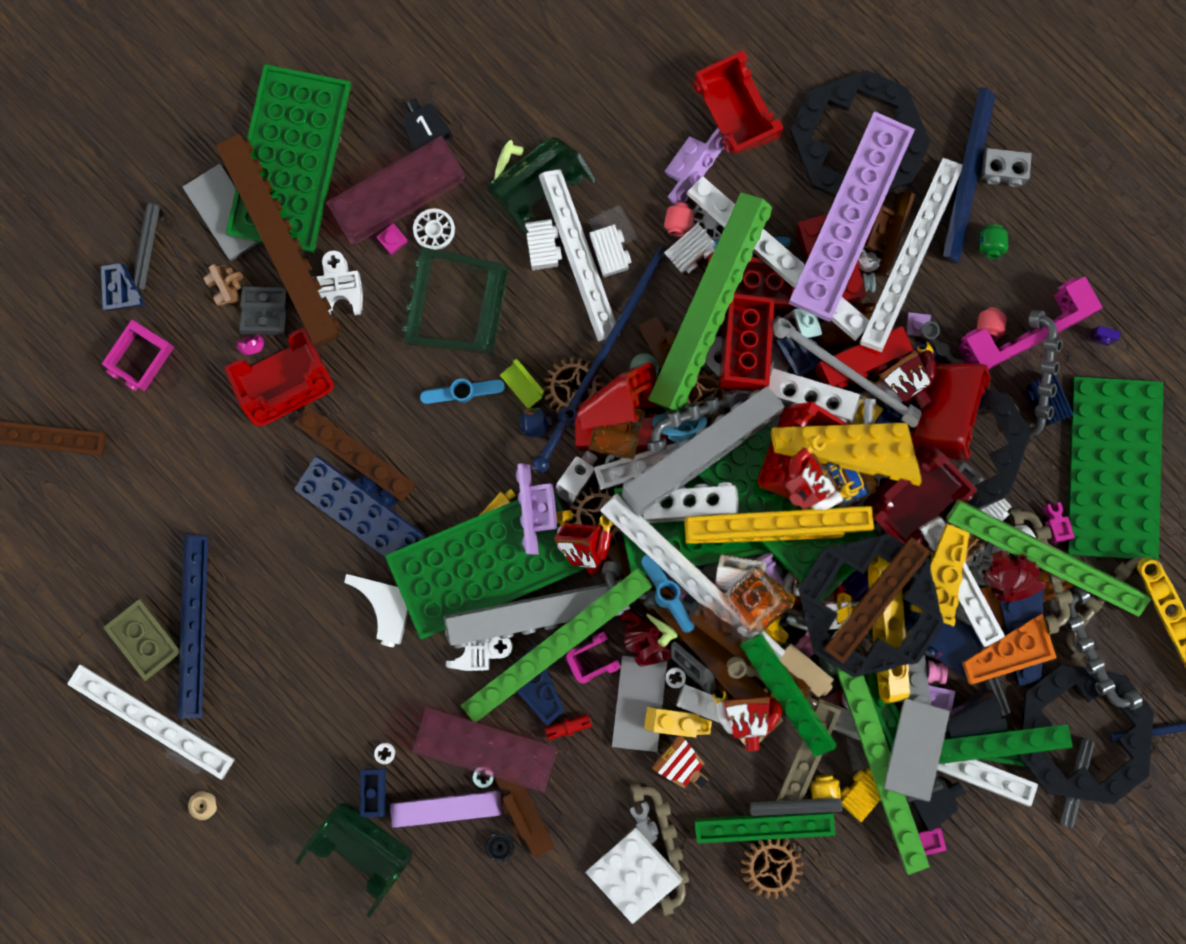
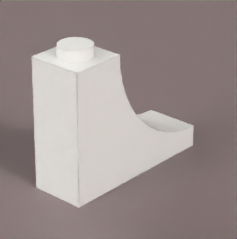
(388, 605)

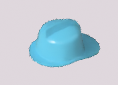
(685, 431)

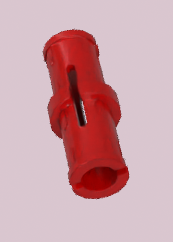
(568, 727)

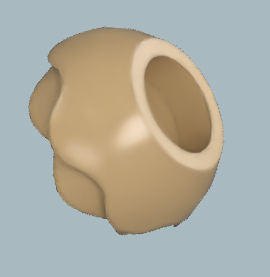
(207, 800)

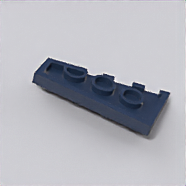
(1013, 616)

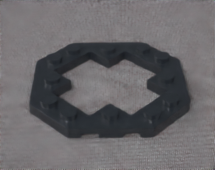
(841, 94)
(1005, 459)
(881, 654)
(1082, 784)

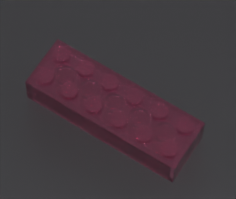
(396, 190)
(484, 750)

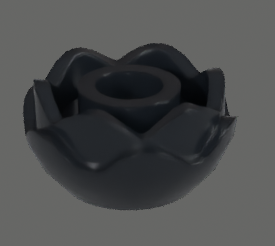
(494, 852)

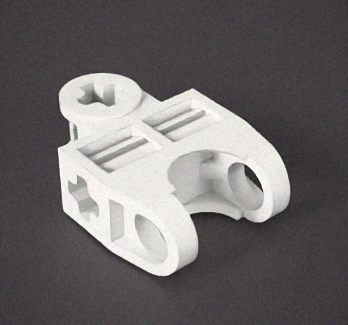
(340, 283)
(469, 660)

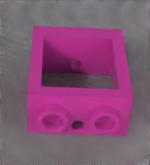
(121, 346)

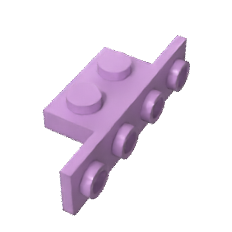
(692, 164)
(537, 508)

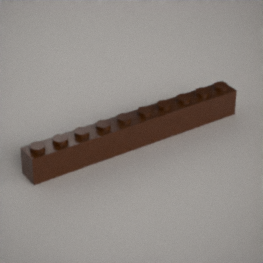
(278, 240)
(696, 642)

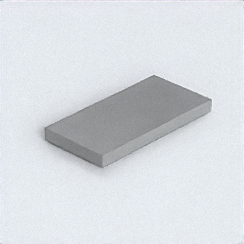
(213, 198)
(637, 690)
(916, 750)

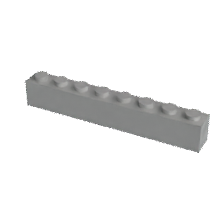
(701, 451)
(520, 616)

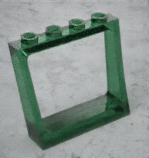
(490, 308)

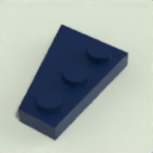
(542, 696)

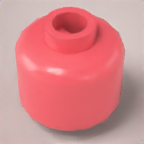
(679, 219)
(994, 321)

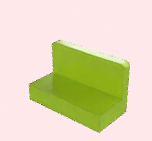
(523, 384)

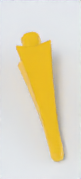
(500, 500)

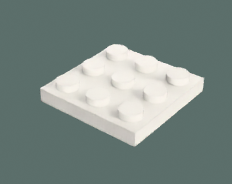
(634, 875)

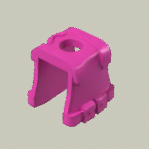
(577, 667)

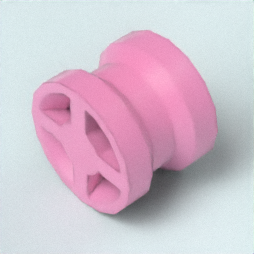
(804, 645)
(936, 672)

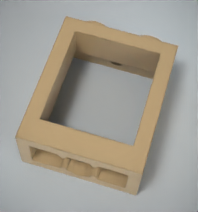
(807, 670)

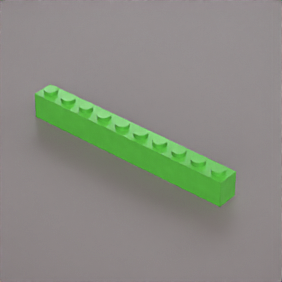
(710, 302)

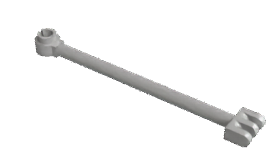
(783, 328)

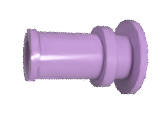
(771, 568)

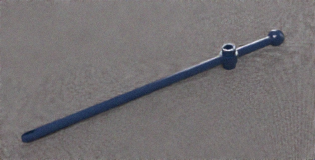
(540, 463)

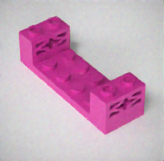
(1075, 301)

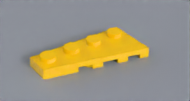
(947, 570)

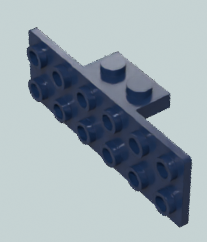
(358, 507)
(951, 643)

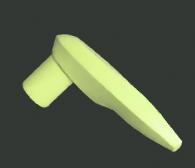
(505, 155)
(666, 630)

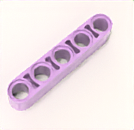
(446, 808)

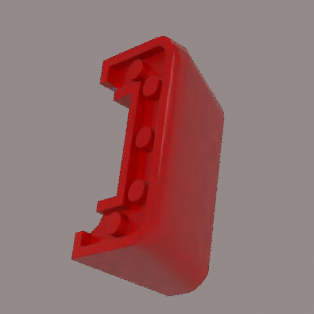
(736, 104)
(280, 381)
(618, 398)
(952, 414)
(776, 465)

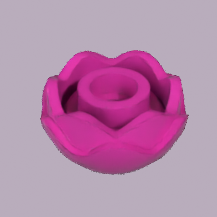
(250, 345)

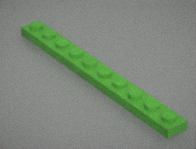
(1048, 558)
(557, 645)
(878, 758)

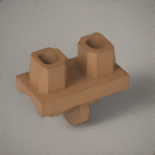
(227, 283)

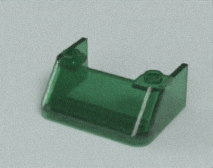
(521, 187)
(362, 845)

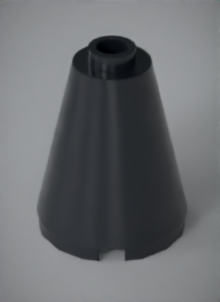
(976, 716)

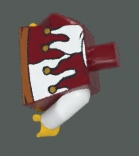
(910, 377)

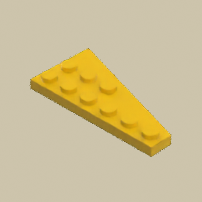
(860, 448)

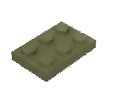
(142, 639)

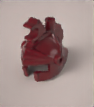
(1013, 577)
(643, 640)

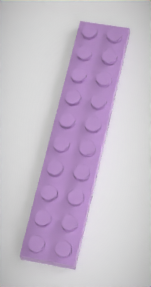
(851, 217)

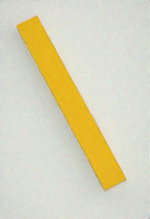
(779, 523)

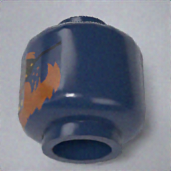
(535, 422)

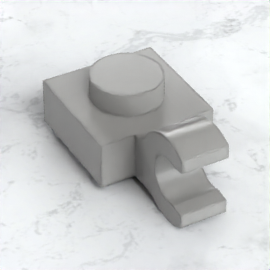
(644, 824)

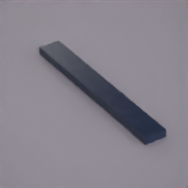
(969, 175)
(192, 626)

